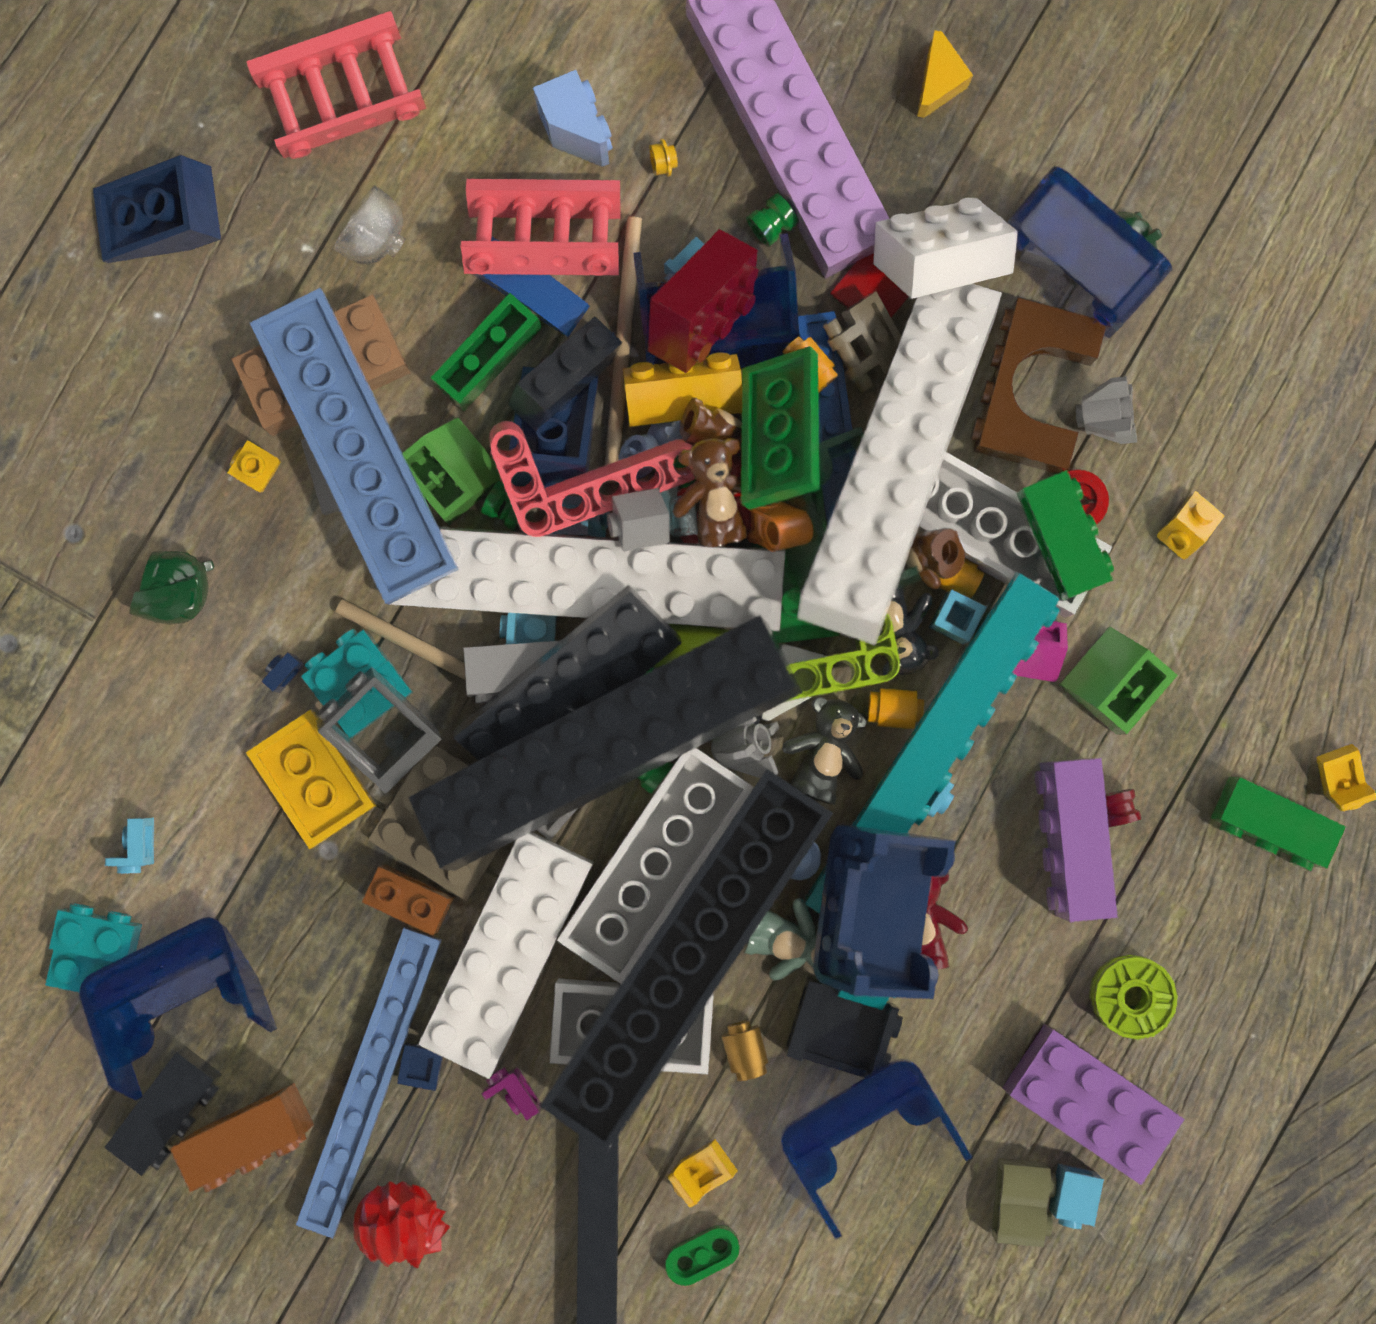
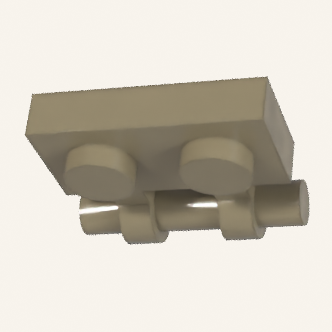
(875, 334)

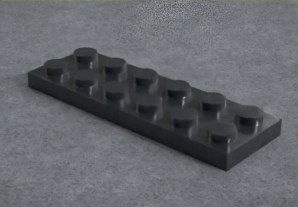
(591, 661)

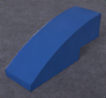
(543, 297)

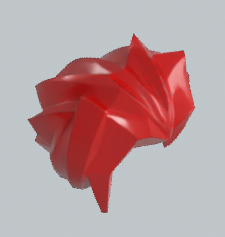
(398, 1224)

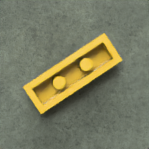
(662, 391)

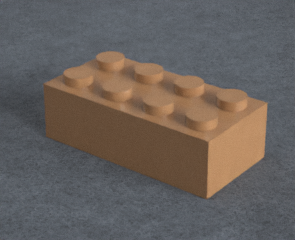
(370, 342)

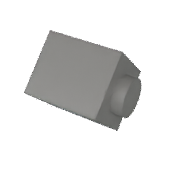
(639, 519)

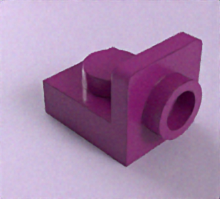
(520, 1094)

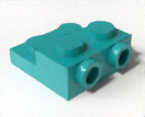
(331, 673)
(87, 943)

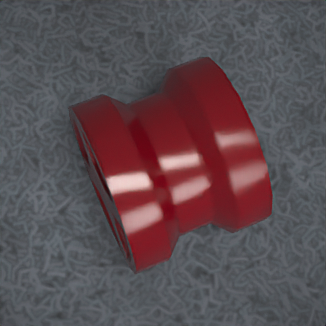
(1121, 808)

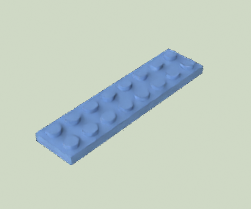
(354, 446)

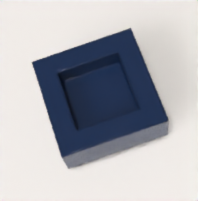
(282, 671)
(420, 1067)

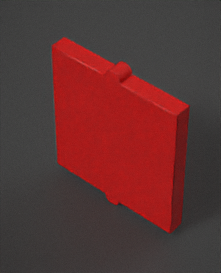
(865, 279)

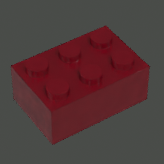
(702, 301)

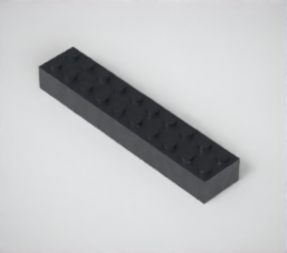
(605, 744)
(685, 961)

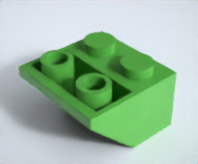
(451, 469)
(1118, 680)

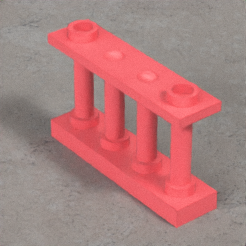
(340, 46)
(542, 199)

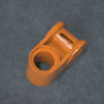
(779, 526)

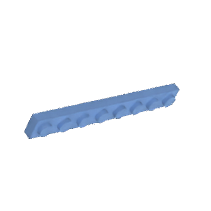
(368, 1082)

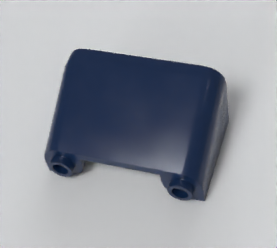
(878, 911)

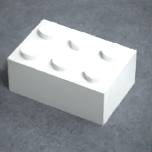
(944, 247)

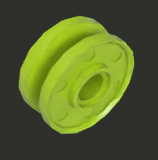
(1156, 1003)

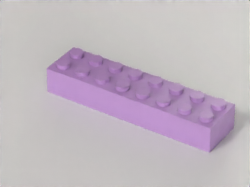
(791, 127)

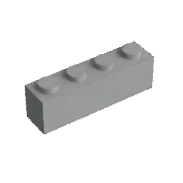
(494, 667)

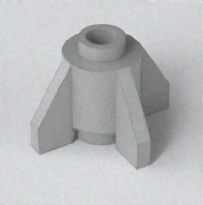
(1109, 411)
(745, 748)

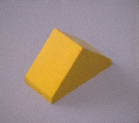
(943, 76)

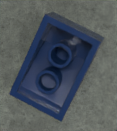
(157, 211)
(563, 443)

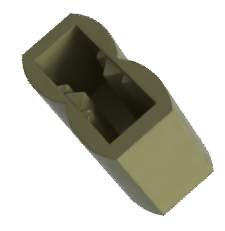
(1022, 1202)

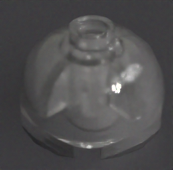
(372, 229)

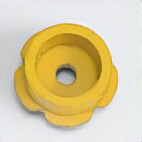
(663, 158)

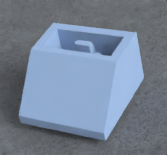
(571, 120)

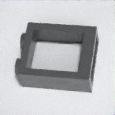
(403, 757)

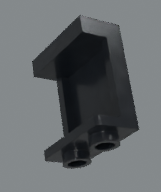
(841, 1031)

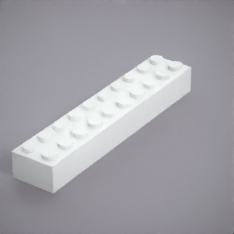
(898, 462)
(584, 572)

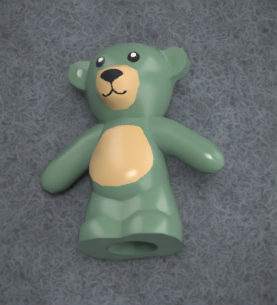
(785, 940)

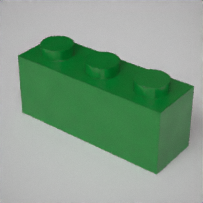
(486, 352)
(1066, 535)
(1277, 824)

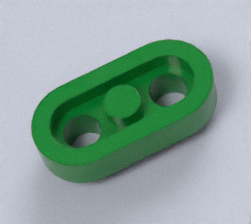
(703, 1255)

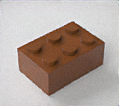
(243, 1139)

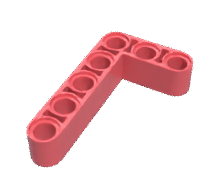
(585, 485)

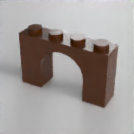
(1005, 428)

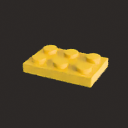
(310, 780)

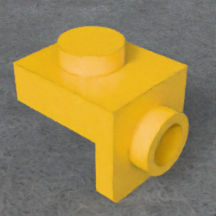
(253, 466)
(1190, 526)
(1344, 778)
(701, 1172)

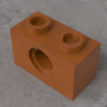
(408, 899)

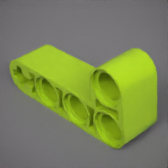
(857, 661)

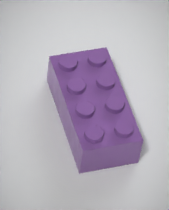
(1076, 839)
(1093, 1104)

